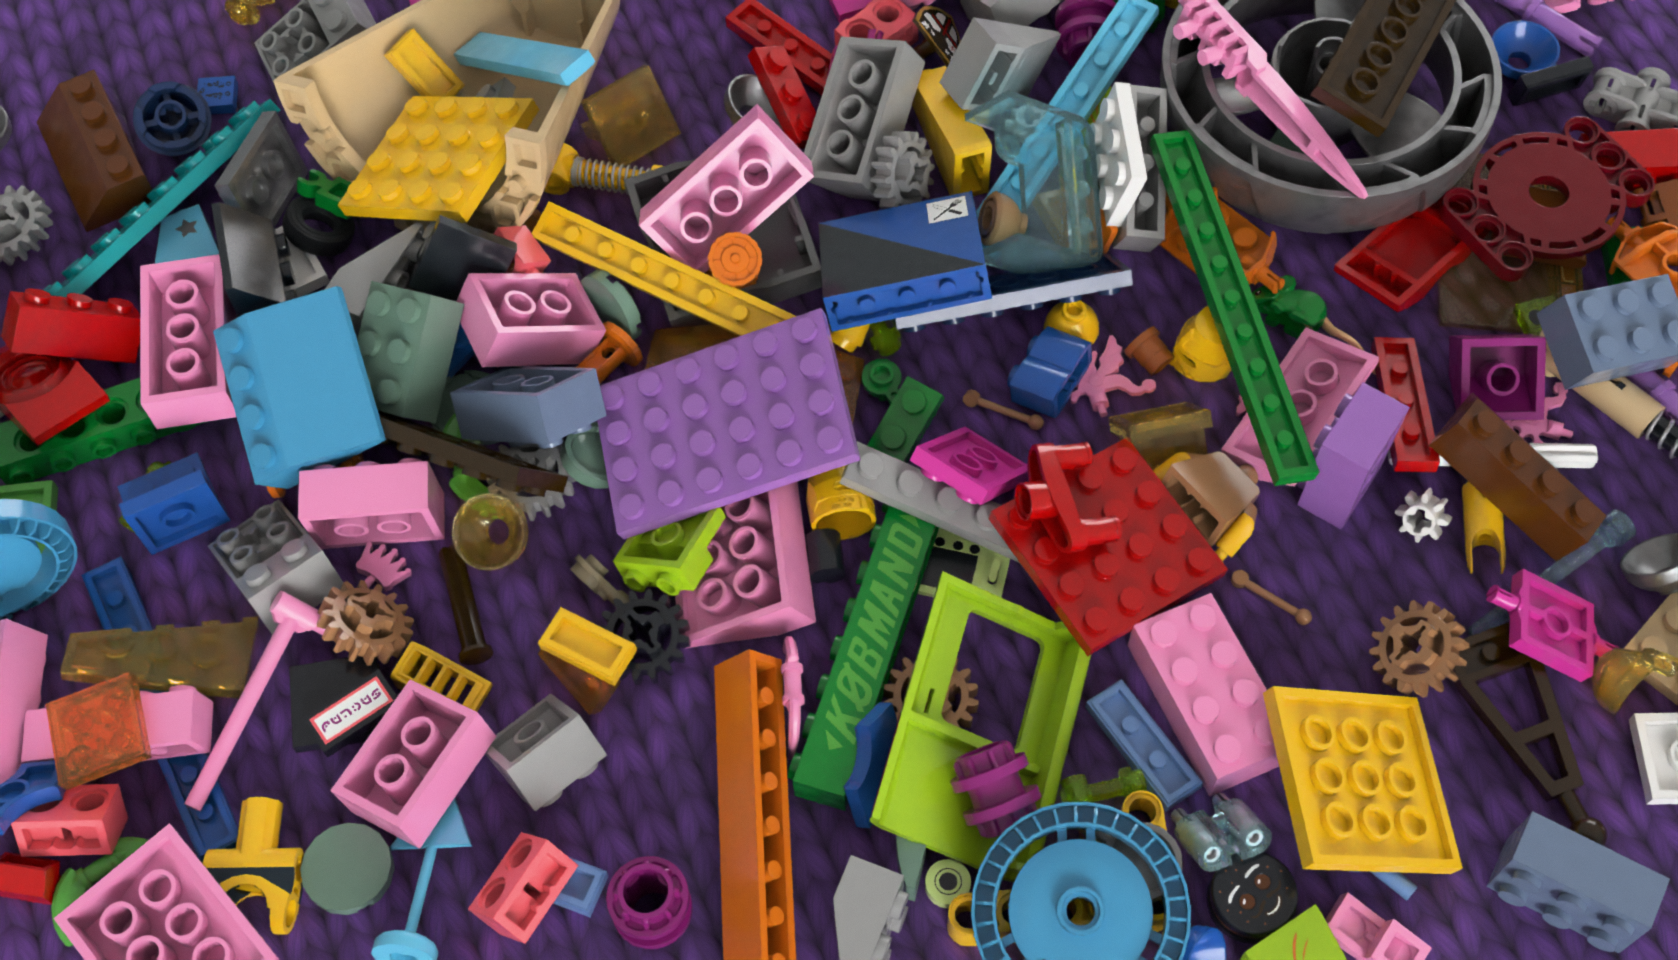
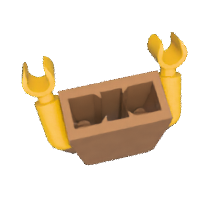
(1214, 496)

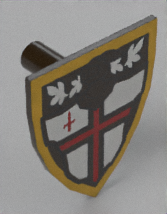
(938, 32)

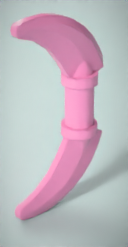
(793, 696)

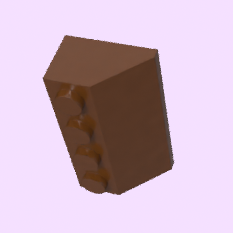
(92, 151)
(1517, 479)

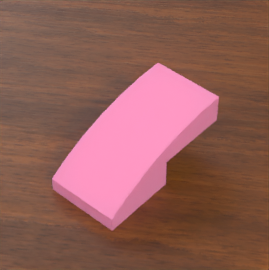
(1369, 936)

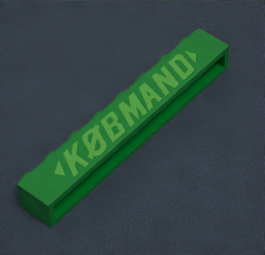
(862, 655)

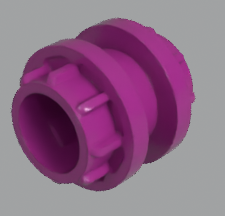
(1078, 24)
(994, 787)
(641, 878)

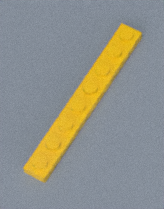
(654, 272)

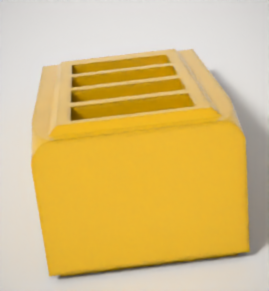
(417, 654)

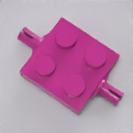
(1551, 624)

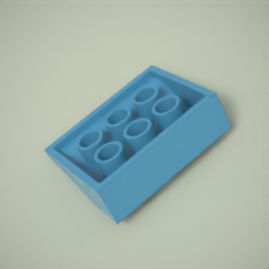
(298, 386)

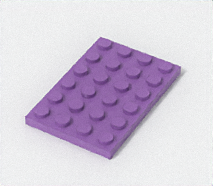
(725, 424)

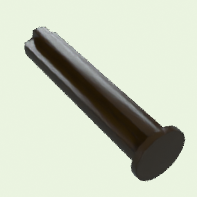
(464, 608)

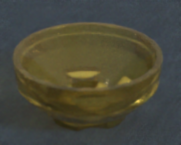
(472, 536)

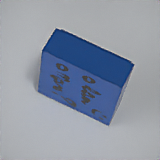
(219, 93)

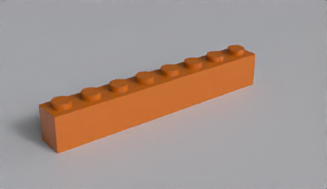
(753, 809)

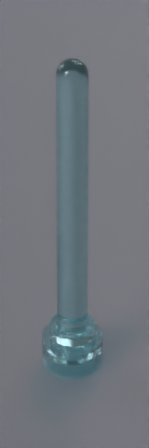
(1613, 531)

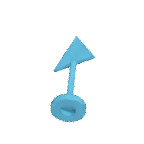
(407, 943)

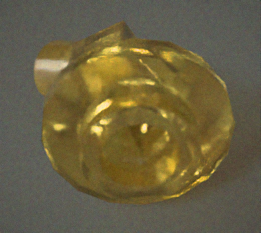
(245, 11)

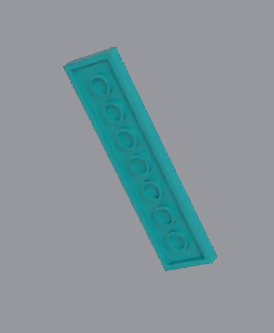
(163, 198)

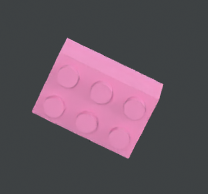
(529, 319)
(371, 504)
(414, 763)

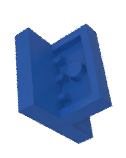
(172, 504)

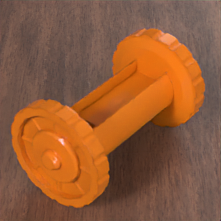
(735, 260)
(623, 350)

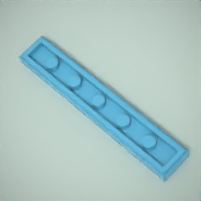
(525, 58)

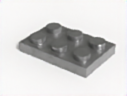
(263, 170)

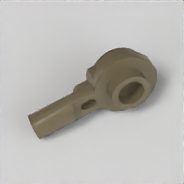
(592, 573)

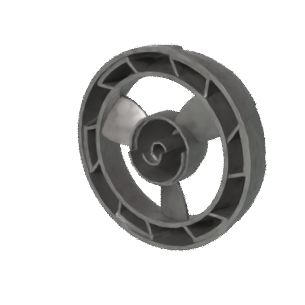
(1405, 167)

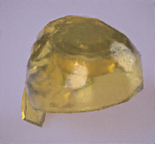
(1623, 669)

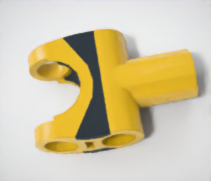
(259, 865)

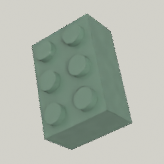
(408, 349)

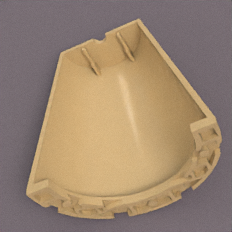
(356, 94)

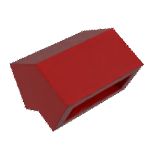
(28, 878)

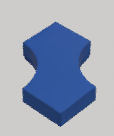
(874, 741)
(28, 788)

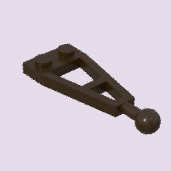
(1492, 657)

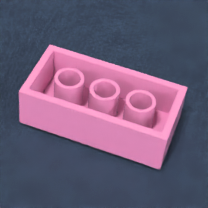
(726, 189)
(178, 350)
(1207, 692)

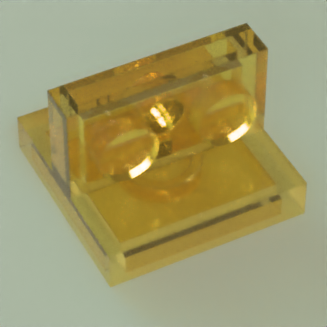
(629, 117)
(1164, 430)

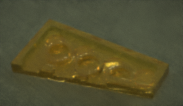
(206, 656)

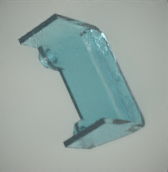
(1055, 180)

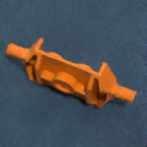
(1251, 244)
(1646, 251)

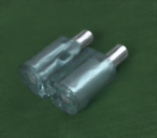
(1217, 837)

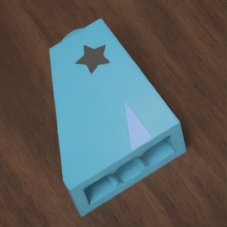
(185, 236)

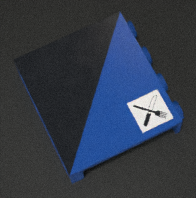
(902, 261)

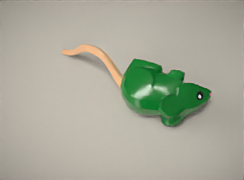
(1297, 311)

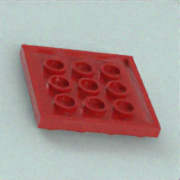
(1117, 583)

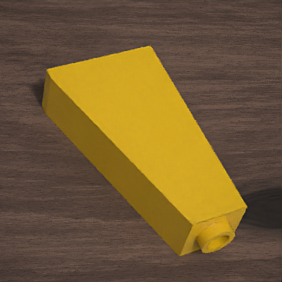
(957, 145)

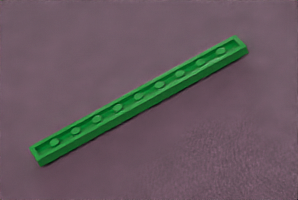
(1234, 310)

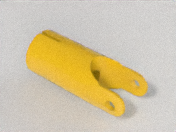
(1482, 525)

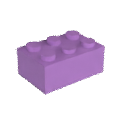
(1351, 453)

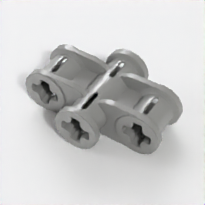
(1627, 96)

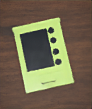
(965, 561)

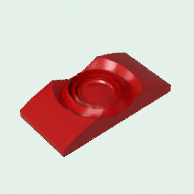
(1406, 257)
(46, 393)

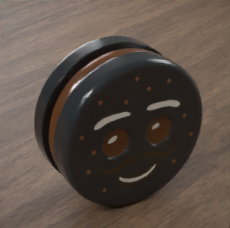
(1252, 897)

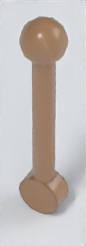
(972, 399)
(1241, 579)

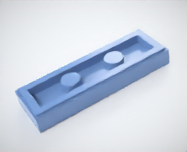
(1143, 744)

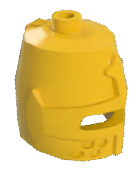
(1203, 346)
(838, 506)

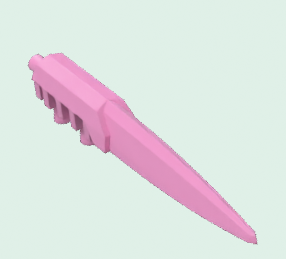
(1229, 44)

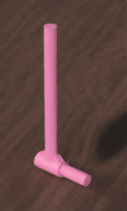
(292, 617)

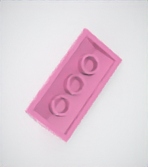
(1318, 377)

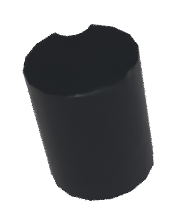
(825, 556)

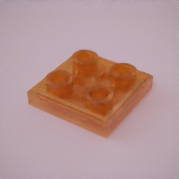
(98, 731)

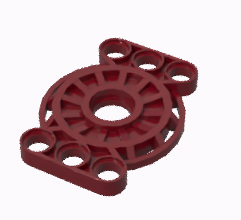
(1530, 229)

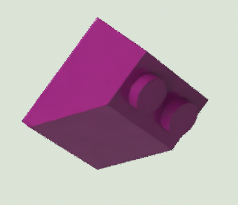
(1501, 371)

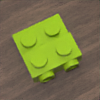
(671, 555)

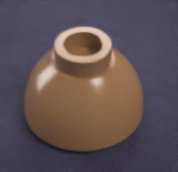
(1000, 219)

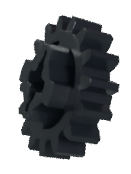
(656, 626)

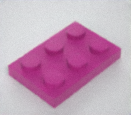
(970, 465)

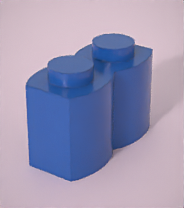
(1049, 371)

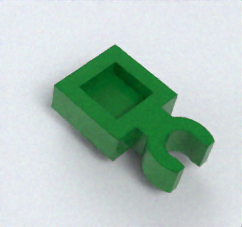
(326, 192)

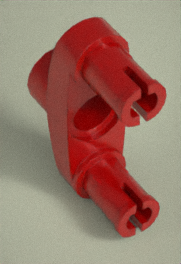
(1050, 499)

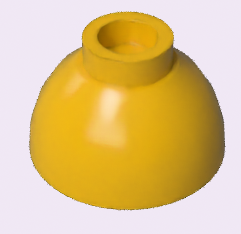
(1075, 319)

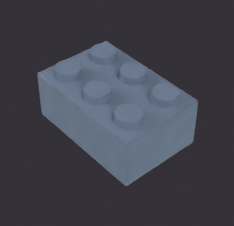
(1613, 331)
(529, 405)
(1578, 884)

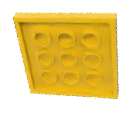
(437, 158)
(1360, 782)

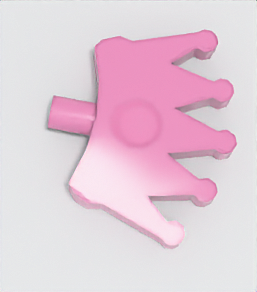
(381, 567)

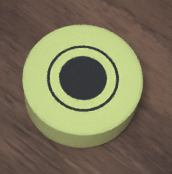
(946, 881)

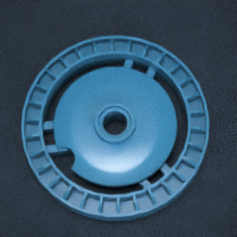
(25, 573)
(1086, 872)

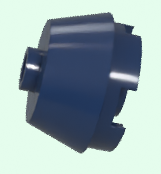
(172, 118)

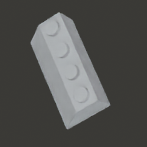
(861, 103)

